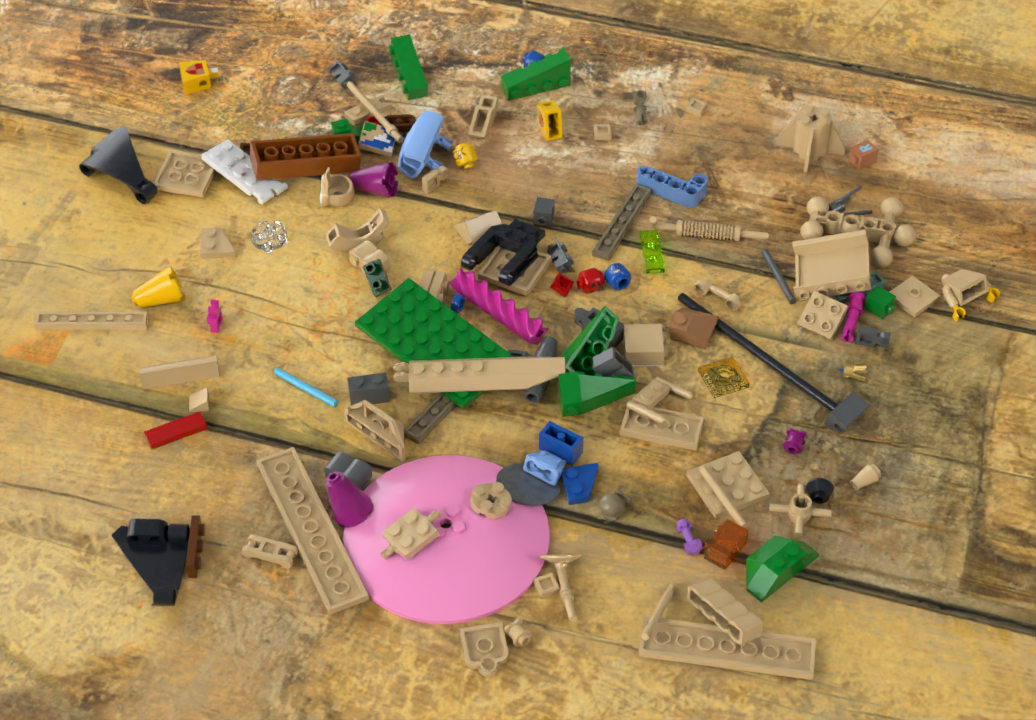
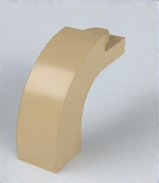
(345, 238)

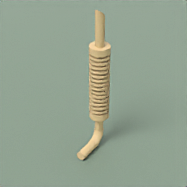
(707, 230)

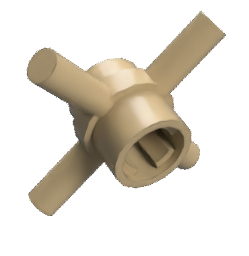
(800, 510)

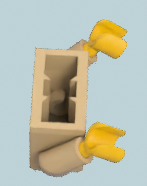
(964, 287)

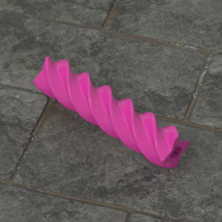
(501, 309)

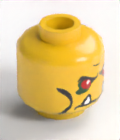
(465, 155)

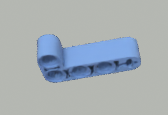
(673, 188)

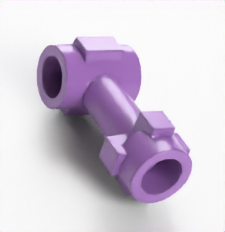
(691, 546)

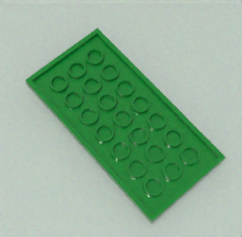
(421, 327)

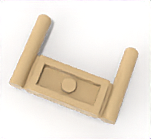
(652, 395)

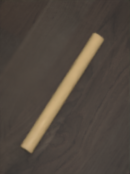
(722, 496)
(658, 612)

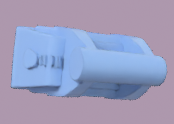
(544, 466)

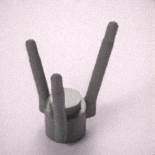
(838, 205)

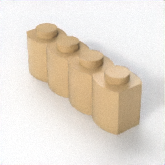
(727, 613)

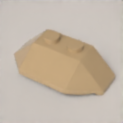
(377, 427)

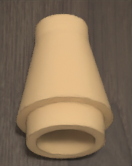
(867, 476)

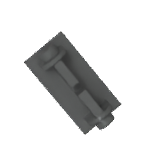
(339, 71)
(558, 251)

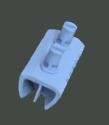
(419, 143)

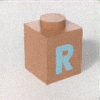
(863, 154)

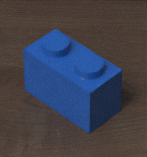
(561, 442)

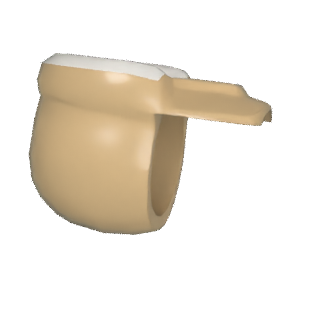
(335, 190)

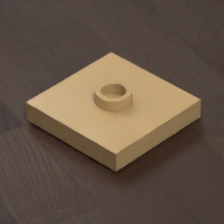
(914, 296)

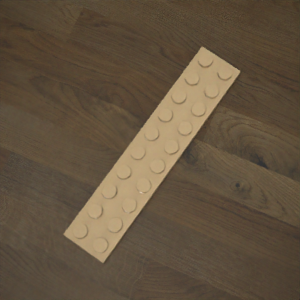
(312, 531)

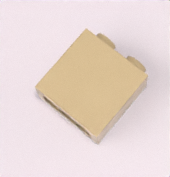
(644, 344)

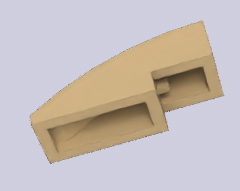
(483, 116)

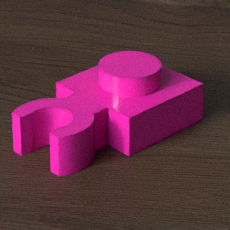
(215, 316)

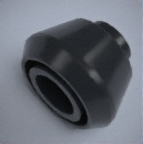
(819, 490)

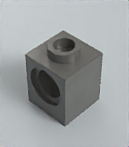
(544, 212)

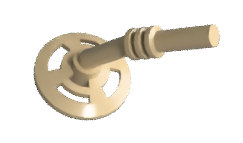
(565, 593)

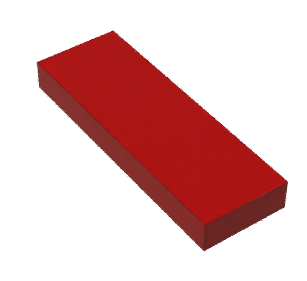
(175, 430)

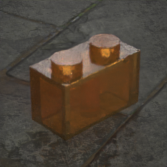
(725, 544)

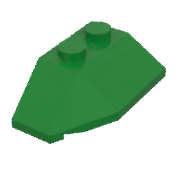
(776, 564)

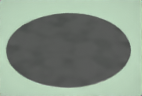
(525, 487)

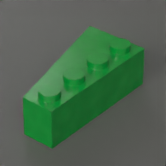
(408, 67)
(538, 76)

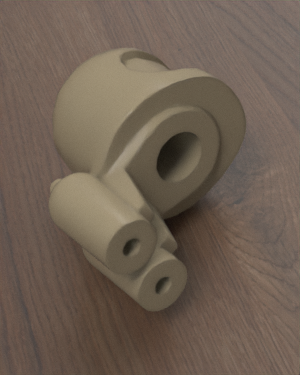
(613, 504)

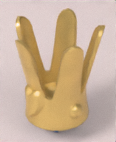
(851, 369)

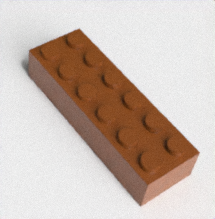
(304, 156)

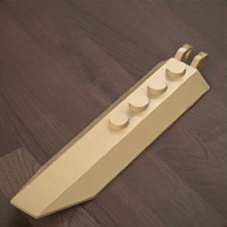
(478, 373)

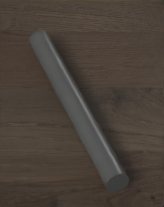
(778, 276)

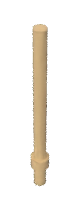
(390, 128)

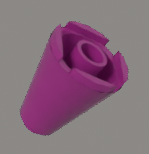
(376, 179)
(347, 500)

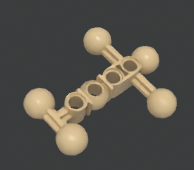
(878, 230)

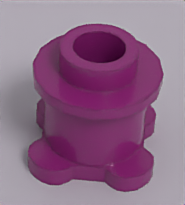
(794, 441)

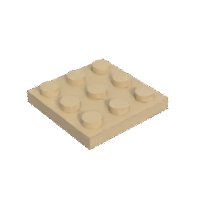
(184, 174)
(525, 282)
(734, 478)

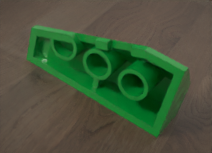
(591, 342)
(586, 393)

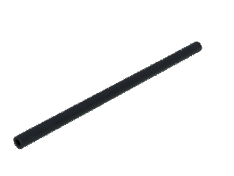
(763, 356)

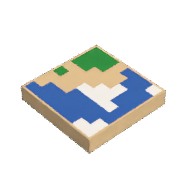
(376, 139)

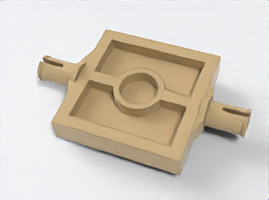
(410, 534)

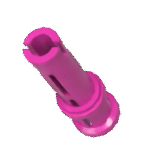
(854, 311)

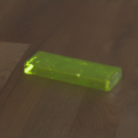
(651, 251)

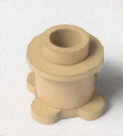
(518, 633)

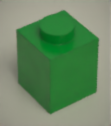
(880, 302)

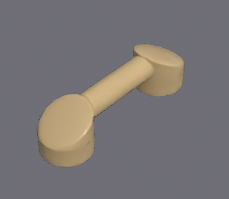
(703, 286)

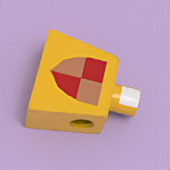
(196, 76)
(548, 114)

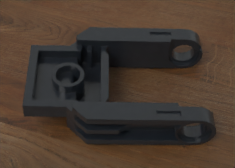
(516, 237)

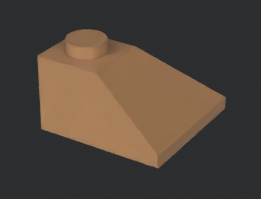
(692, 327)

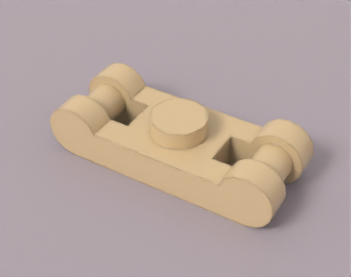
(270, 550)

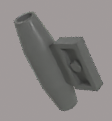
(547, 348)

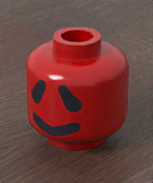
(590, 280)

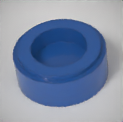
(458, 303)

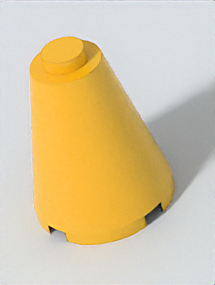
(159, 290)

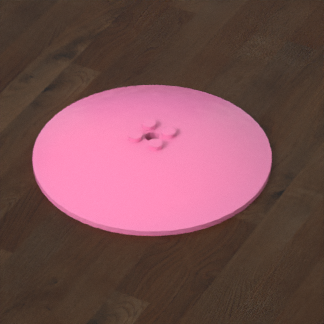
(470, 566)

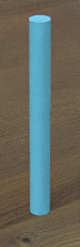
(306, 387)

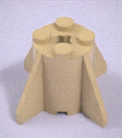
(812, 134)

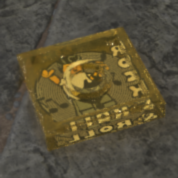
(723, 377)

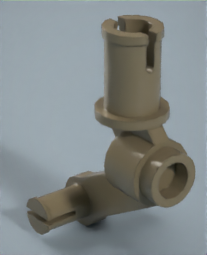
(638, 99)

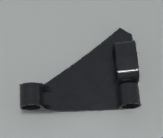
(118, 159)
(157, 555)

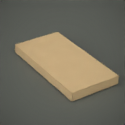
(679, 429)

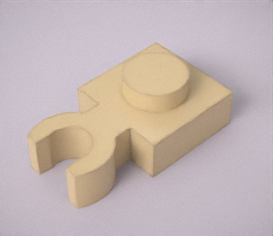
(432, 179)

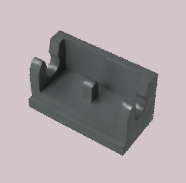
(846, 412)

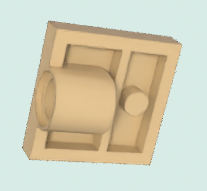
(822, 315)

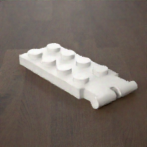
(237, 168)

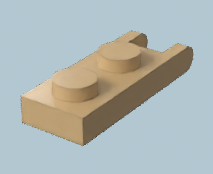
(361, 113)

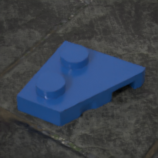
(579, 482)

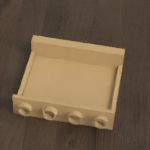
(832, 265)

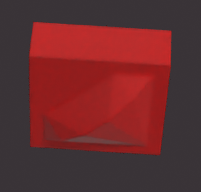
(561, 284)

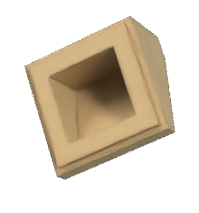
(199, 401)

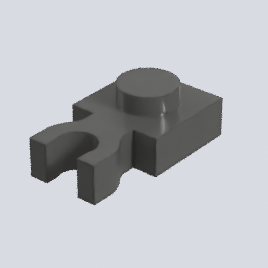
(869, 337)

